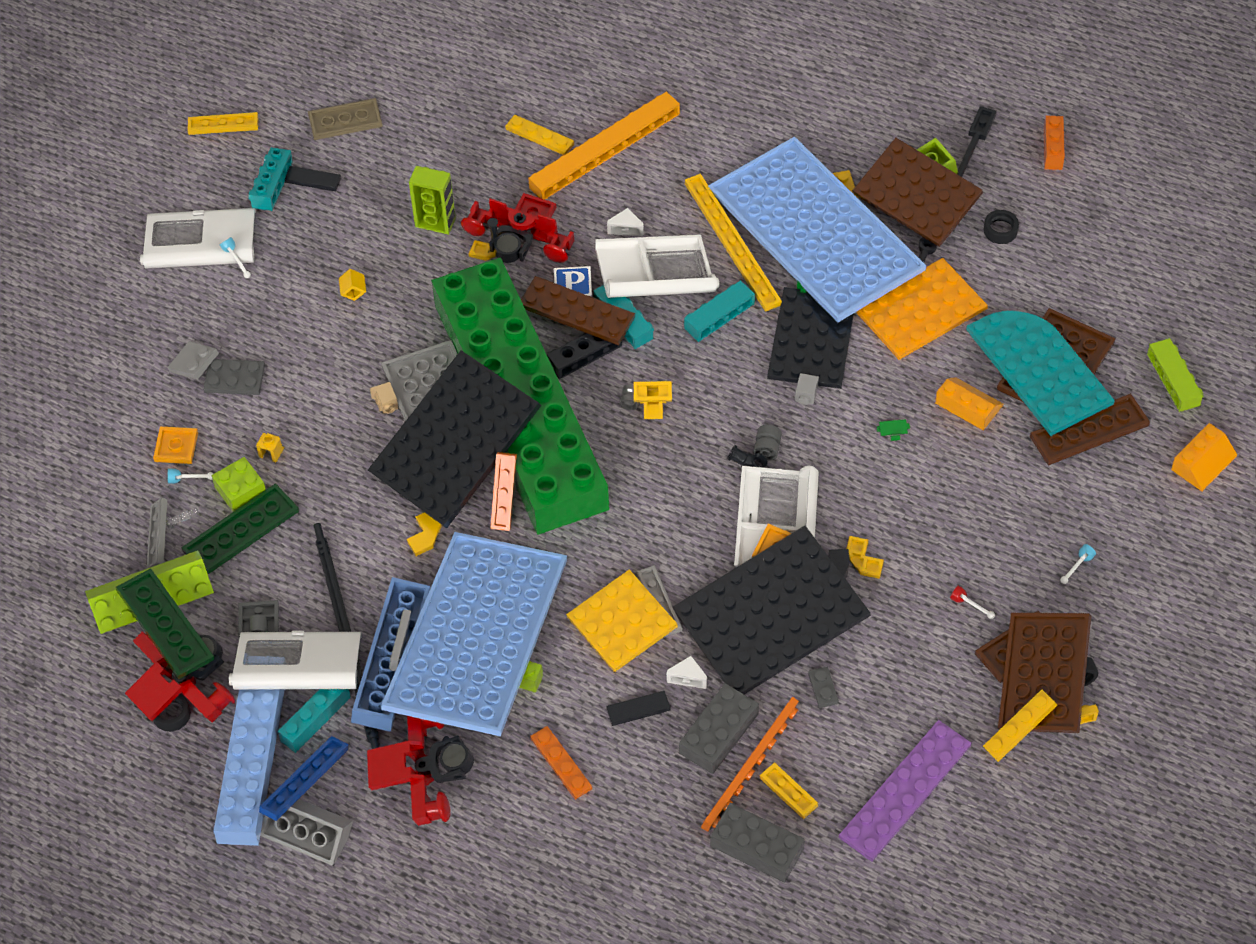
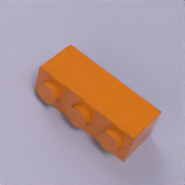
(1054, 142)

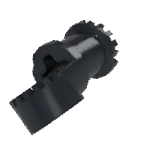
(746, 459)

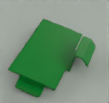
(893, 428)

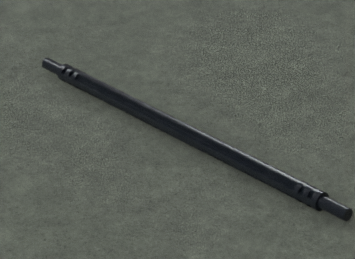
(339, 610)

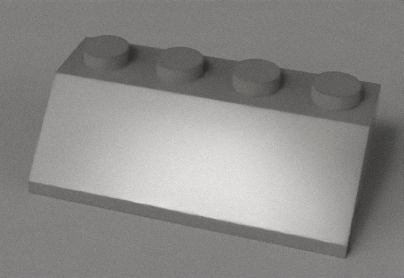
(309, 831)

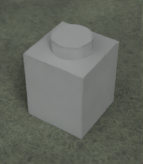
(806, 389)

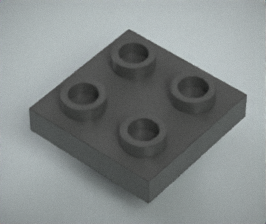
(258, 616)

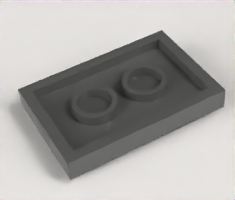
(234, 377)

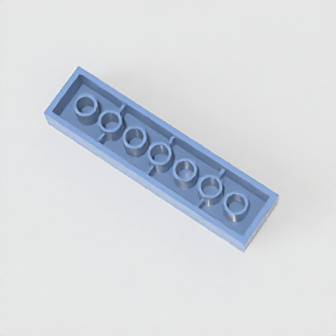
(377, 675)

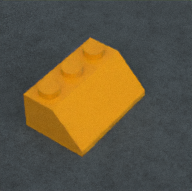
(967, 402)
(1204, 457)

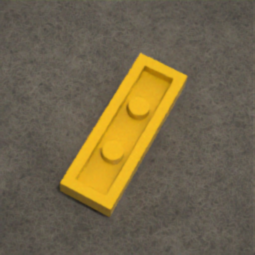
(789, 790)

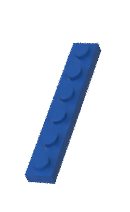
(303, 778)

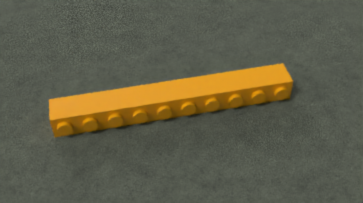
(604, 146)

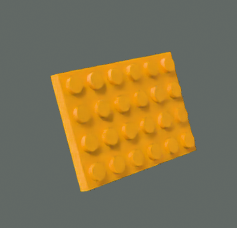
(922, 309)

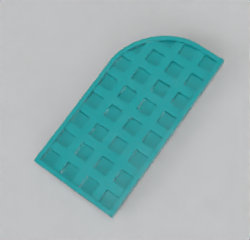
(1040, 368)

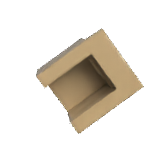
(384, 397)

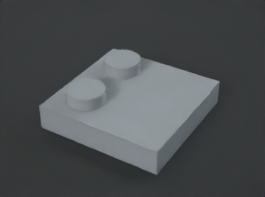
(193, 360)

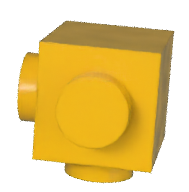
(352, 284)

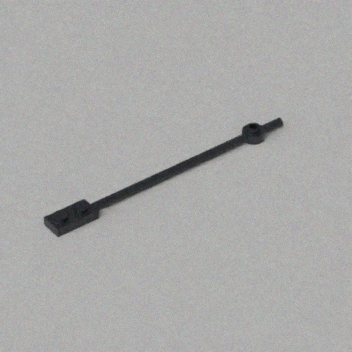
(978, 130)

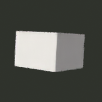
(625, 224)
(687, 674)

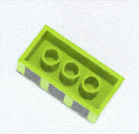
(432, 199)

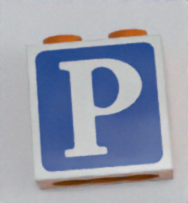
(574, 278)

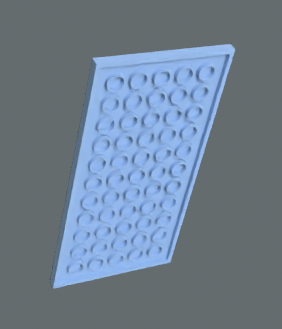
(817, 229)
(475, 634)

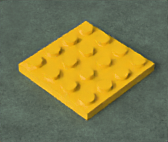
(622, 620)

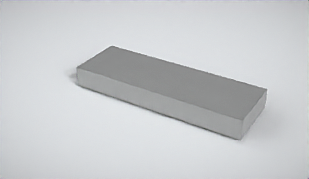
(400, 639)

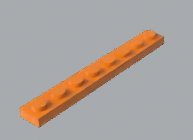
(747, 771)

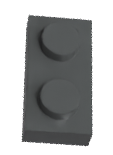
(823, 687)

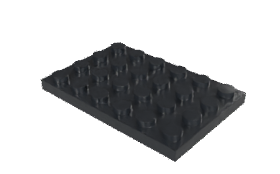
(808, 341)

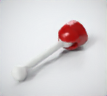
(960, 595)

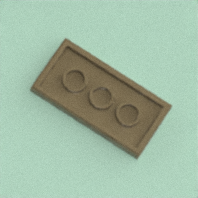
(345, 119)

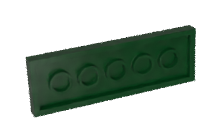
(242, 527)
(164, 623)

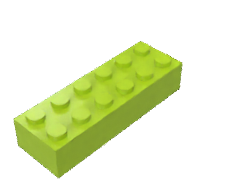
(182, 577)

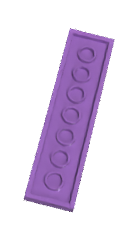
(904, 790)

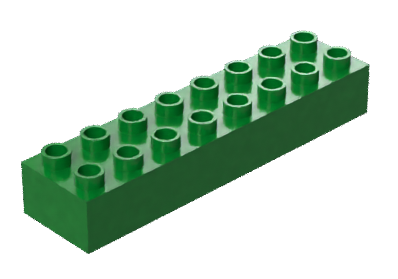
(554, 461)

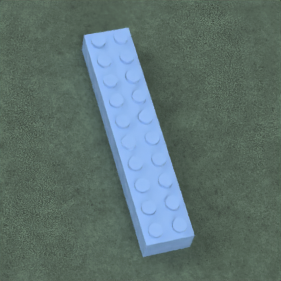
(248, 766)

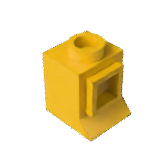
(271, 443)

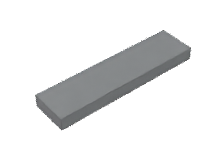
(157, 530)
(651, 580)

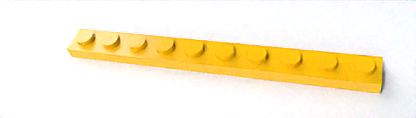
(733, 242)

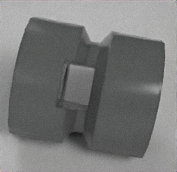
(768, 441)

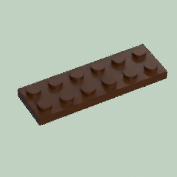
(577, 310)
(1091, 432)

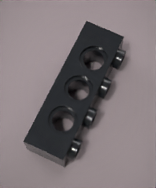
(580, 353)

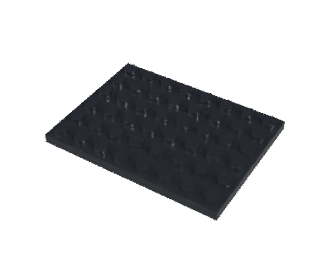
(454, 438)
(771, 611)

